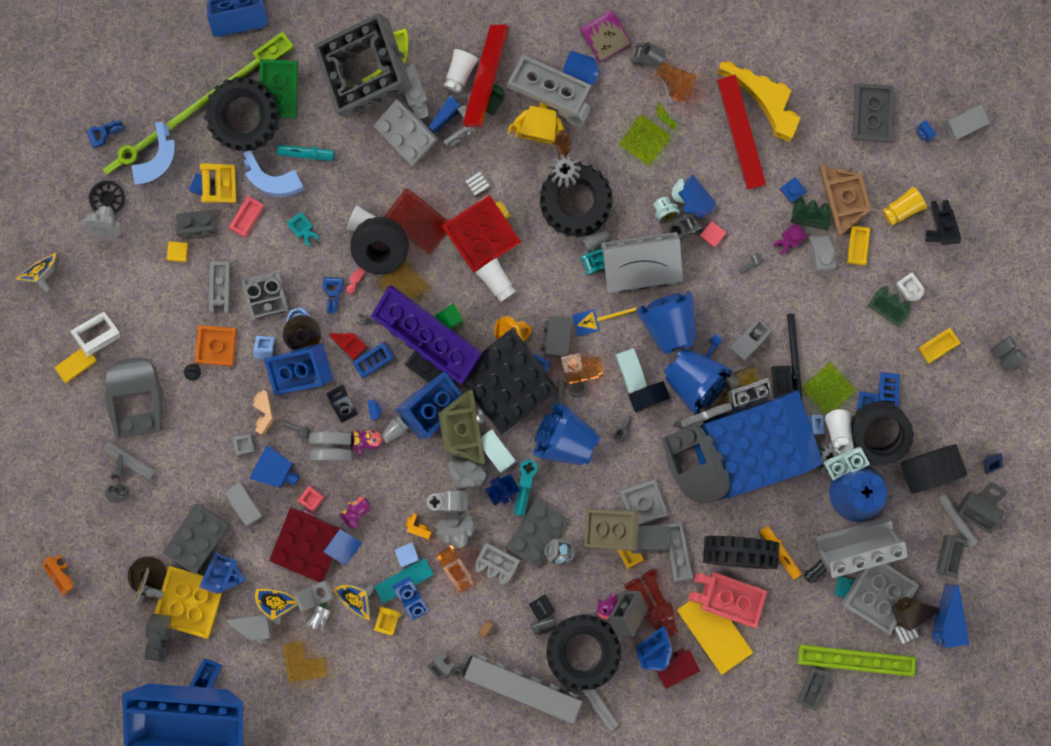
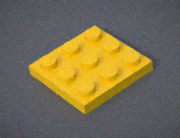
(190, 606)

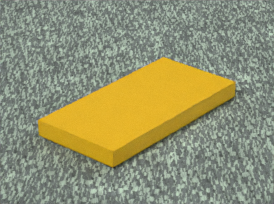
(716, 636)

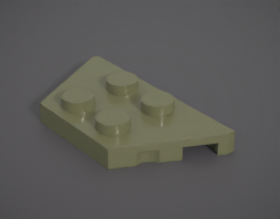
(461, 429)

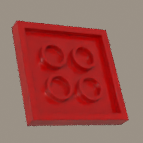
(481, 233)

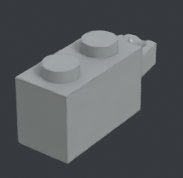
(415, 96)

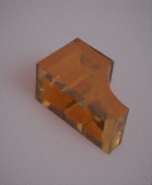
(678, 81)
(580, 368)
(455, 569)

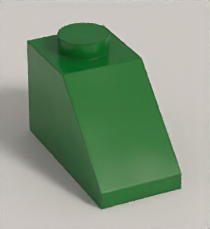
(450, 317)

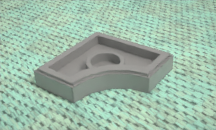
(707, 415)

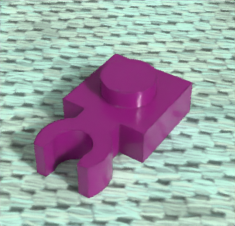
(792, 236)

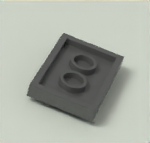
(873, 112)
(535, 532)

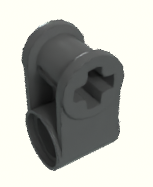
(647, 54)
(686, 226)

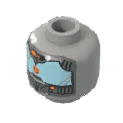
(559, 552)

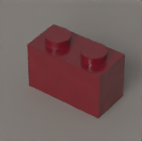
(680, 667)

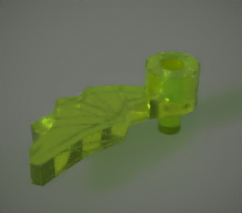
(663, 116)

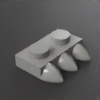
(497, 562)

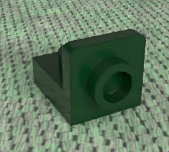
(495, 100)

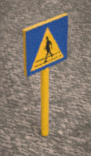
(588, 323)

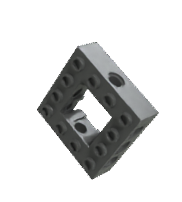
(334, 51)

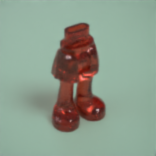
(663, 612)

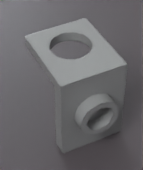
(309, 597)

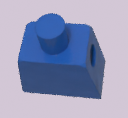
(274, 469)

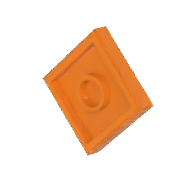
(215, 345)

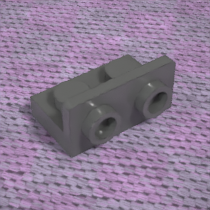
(196, 223)

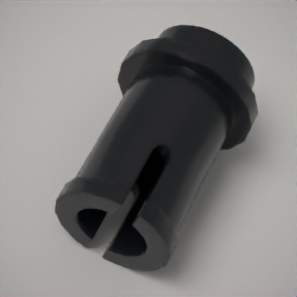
(931, 236)
(817, 570)

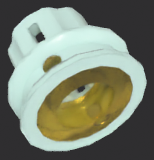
(665, 211)

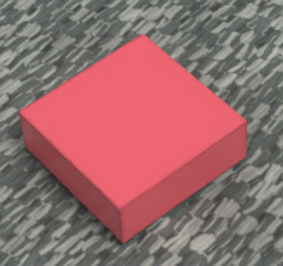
(712, 234)
(311, 499)

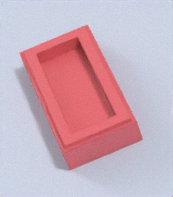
(246, 216)

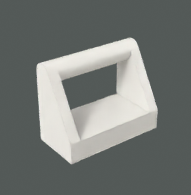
(100, 341)

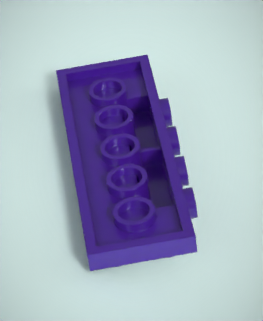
(426, 334)

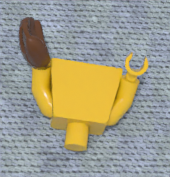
(542, 126)

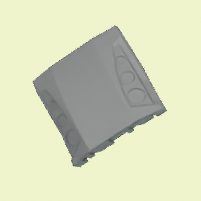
(264, 299)

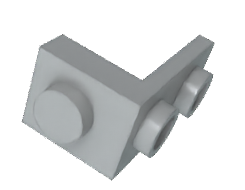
(454, 140)

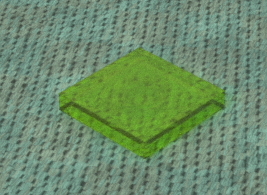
(644, 140)
(828, 388)

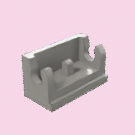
(966, 122)

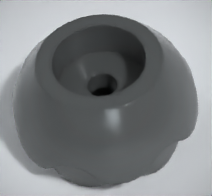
(117, 493)

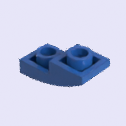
(410, 598)

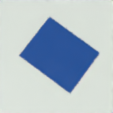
(342, 547)

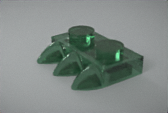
(810, 214)
(889, 306)

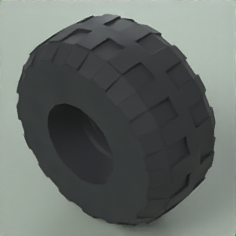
(381, 230)

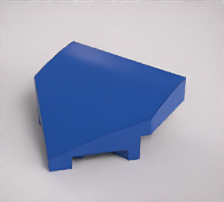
(696, 198)
(221, 574)

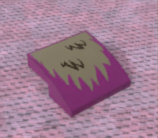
(605, 35)

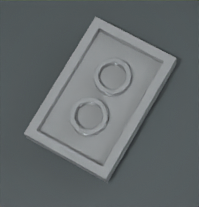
(405, 132)

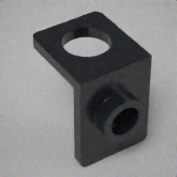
(342, 404)

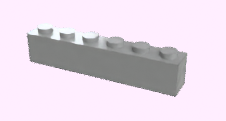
(523, 689)

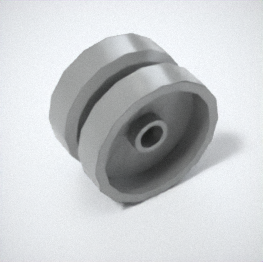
(330, 446)

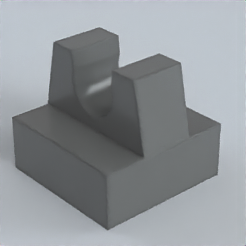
(439, 668)

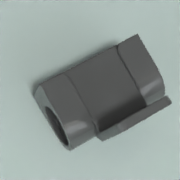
(982, 508)

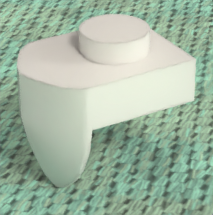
(911, 287)

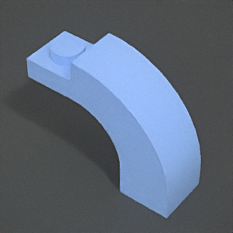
(158, 165)
(279, 186)

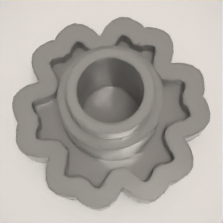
(102, 224)
(466, 473)
(455, 529)

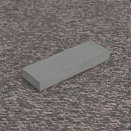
(678, 553)

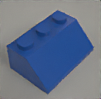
(236, 16)

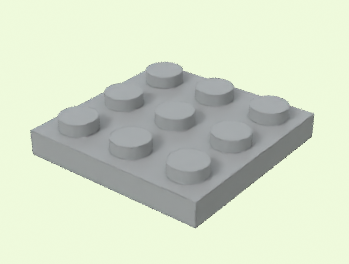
(876, 592)

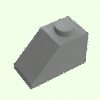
(822, 253)
(751, 339)
(253, 627)

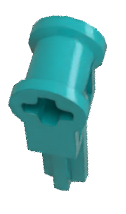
(593, 262)
(524, 486)

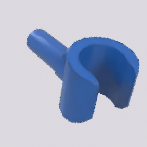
(715, 340)

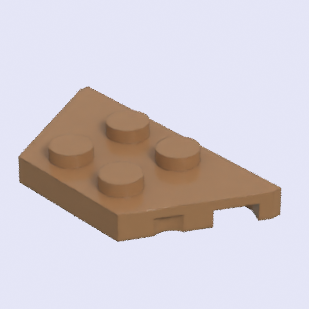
(845, 197)

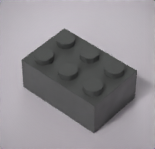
(197, 539)

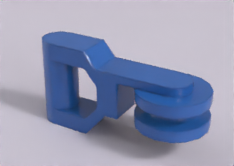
(115, 127)
(332, 306)

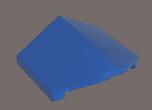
(581, 67)
(655, 651)

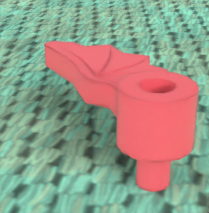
(356, 277)

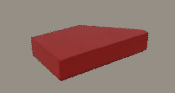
(349, 343)

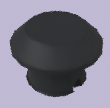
(192, 372)

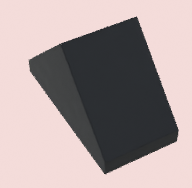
(649, 396)

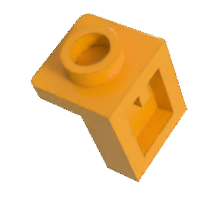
(420, 530)

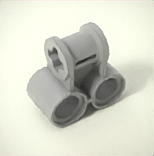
(449, 501)

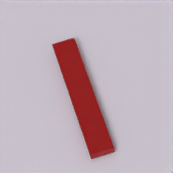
(485, 75)
(741, 131)

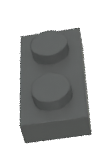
(813, 688)

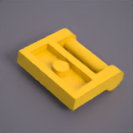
(224, 183)

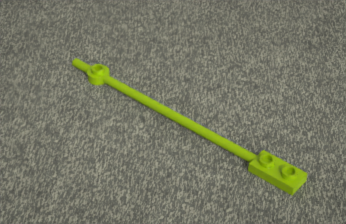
(272, 50)

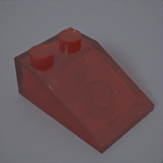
(418, 220)

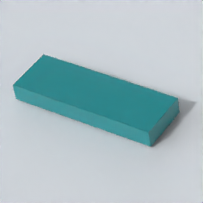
(417, 572)

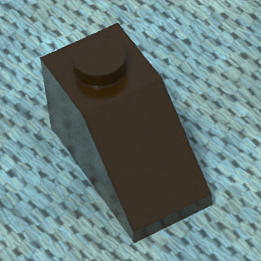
(912, 612)

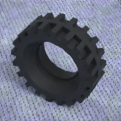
(217, 114)
(582, 224)
(741, 552)
(609, 659)

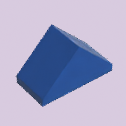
(206, 674)

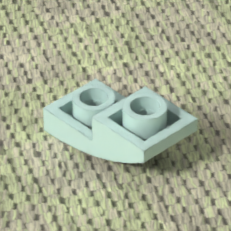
(631, 370)
(497, 451)
(848, 461)

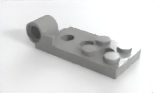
(570, 107)

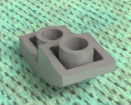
(243, 504)

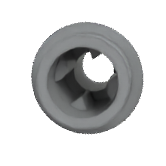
(593, 241)
(394, 429)

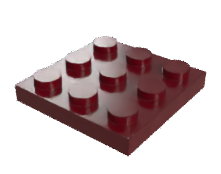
(303, 543)

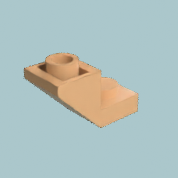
(263, 403)

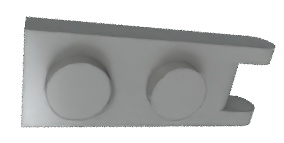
(219, 285)

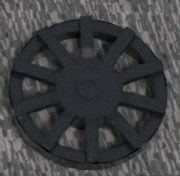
(107, 197)

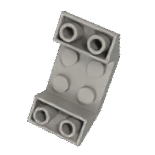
(749, 394)

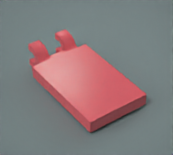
(729, 598)

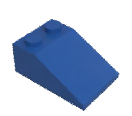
(298, 369)
(422, 407)
(950, 622)

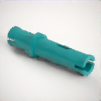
(306, 152)

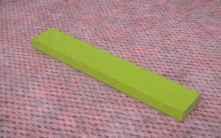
(856, 660)

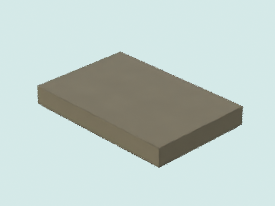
(611, 529)

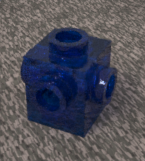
(499, 492)

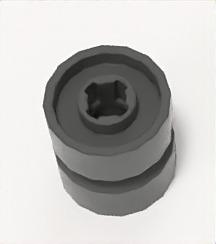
(1009, 355)

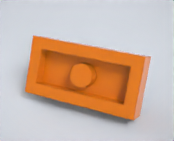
(55, 572)

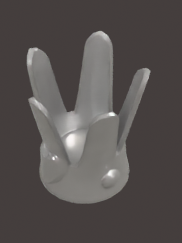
(320, 614)

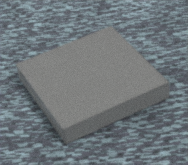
(646, 500)

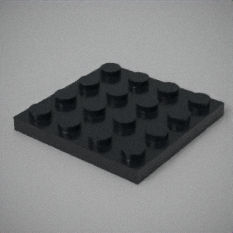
(509, 381)

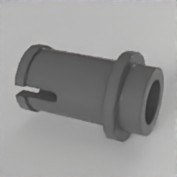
(543, 625)

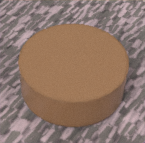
(486, 628)

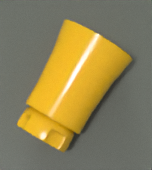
(904, 206)

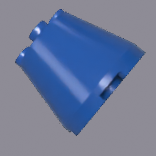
(670, 321)
(697, 379)
(565, 437)
(847, 496)

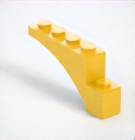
(769, 96)

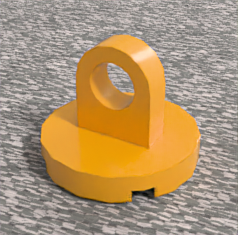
(506, 323)

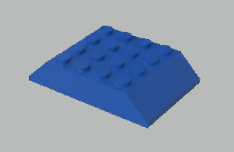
(763, 443)
(181, 716)

